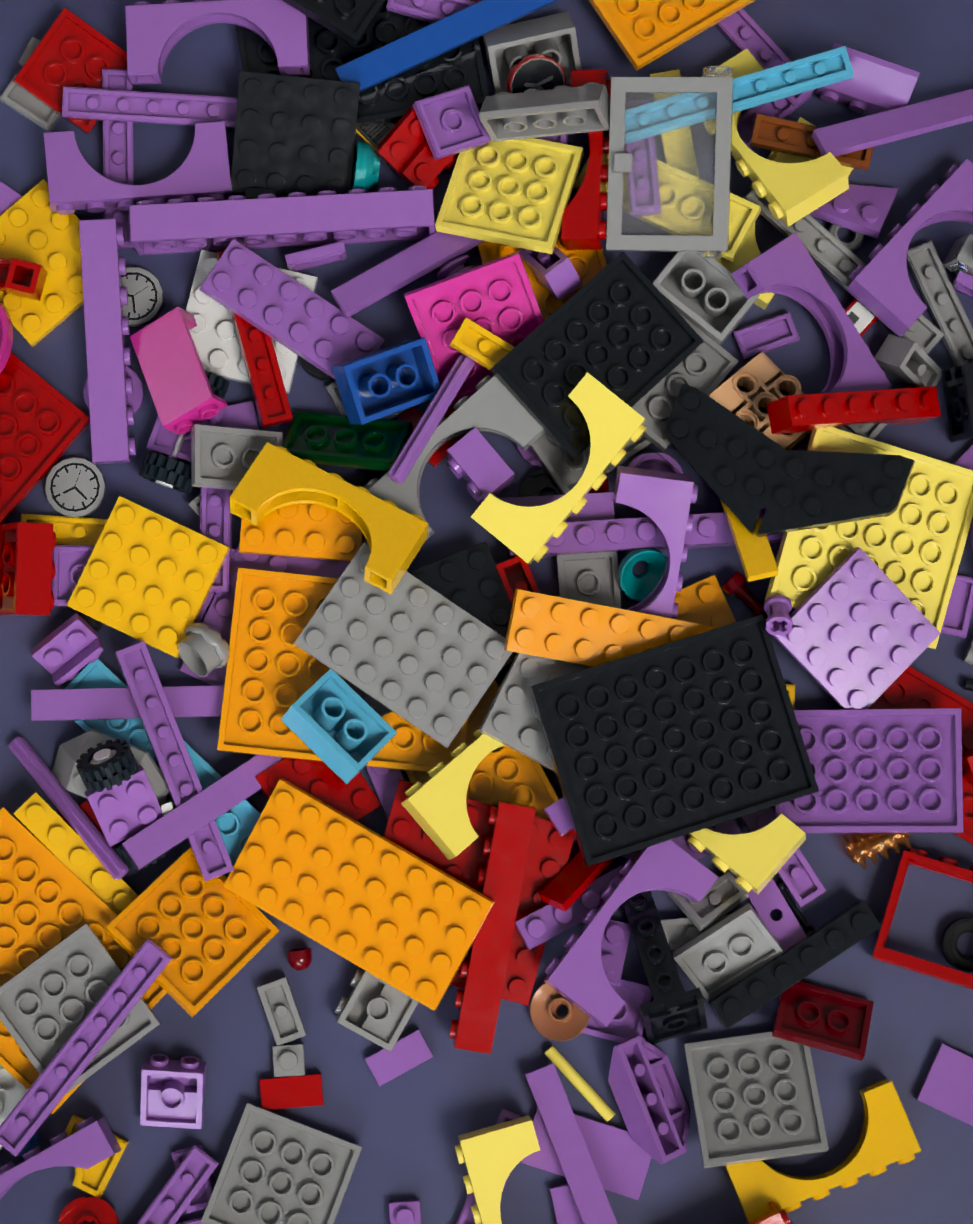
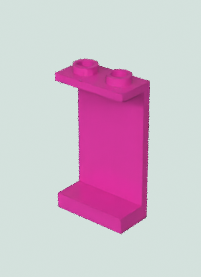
(175, 372)

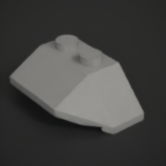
(68, 775)

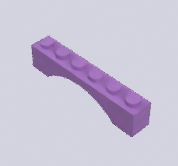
(82, 1150)

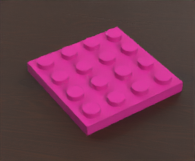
(490, 295)

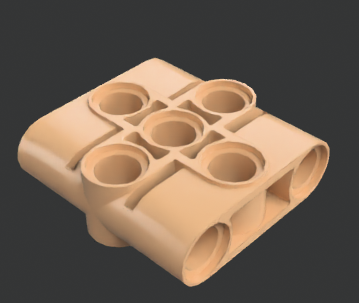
(763, 382)

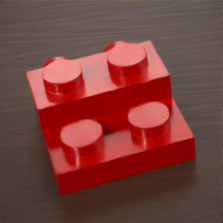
(410, 155)

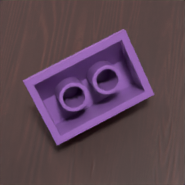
(875, 84)

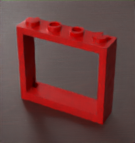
(945, 867)

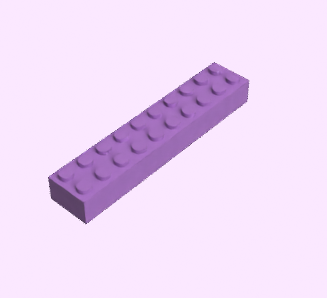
(282, 220)

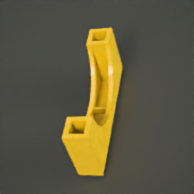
(284, 480)

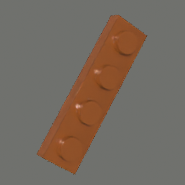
(796, 139)

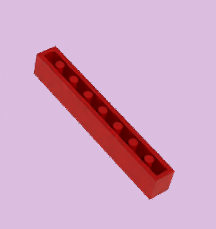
(490, 950)

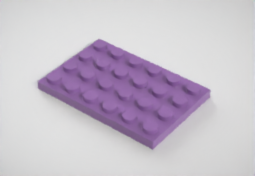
(881, 771)

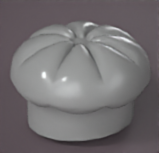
(203, 649)

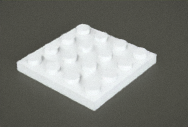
(216, 333)

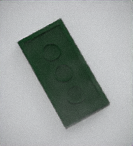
(335, 442)

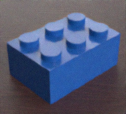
(386, 380)

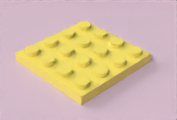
(511, 193)

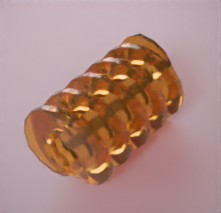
(873, 843)

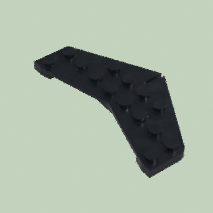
(792, 485)

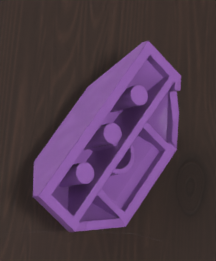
(649, 1099)

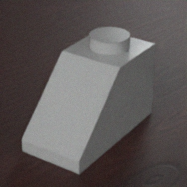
(908, 362)

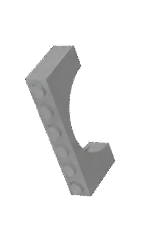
(490, 411)

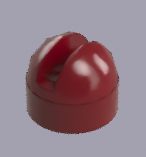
(300, 958)

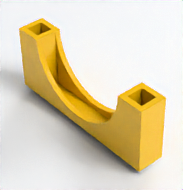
(883, 1140)

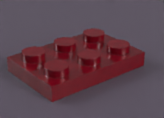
(824, 1020)

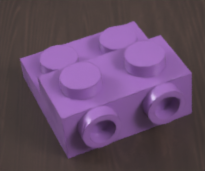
(172, 1092)

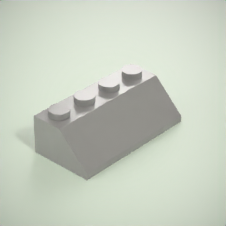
(546, 112)

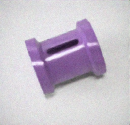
(778, 610)

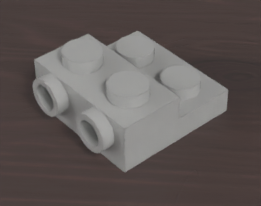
(375, 1010)

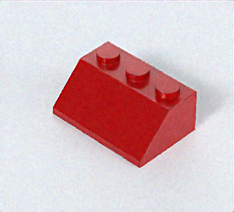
(26, 569)

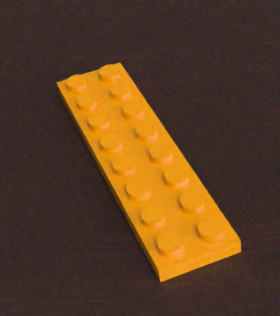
(587, 631)

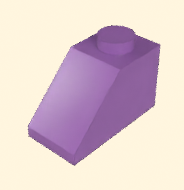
(553, 271)

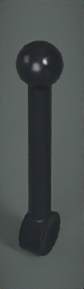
(807, 928)

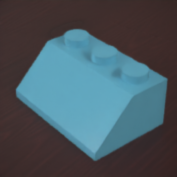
(338, 726)

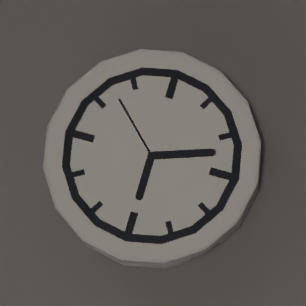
(144, 296)
(75, 487)

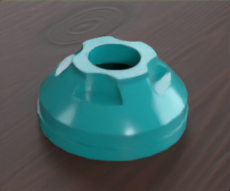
(365, 167)
(640, 586)

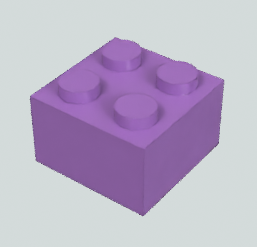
(479, 465)

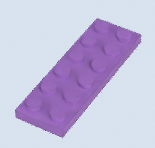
(287, 310)

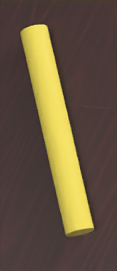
(579, 1083)

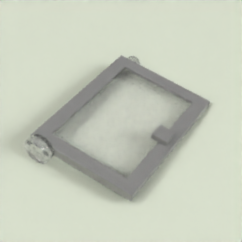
(670, 163)

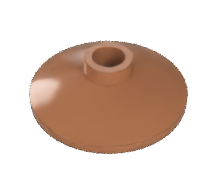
(547, 1019)

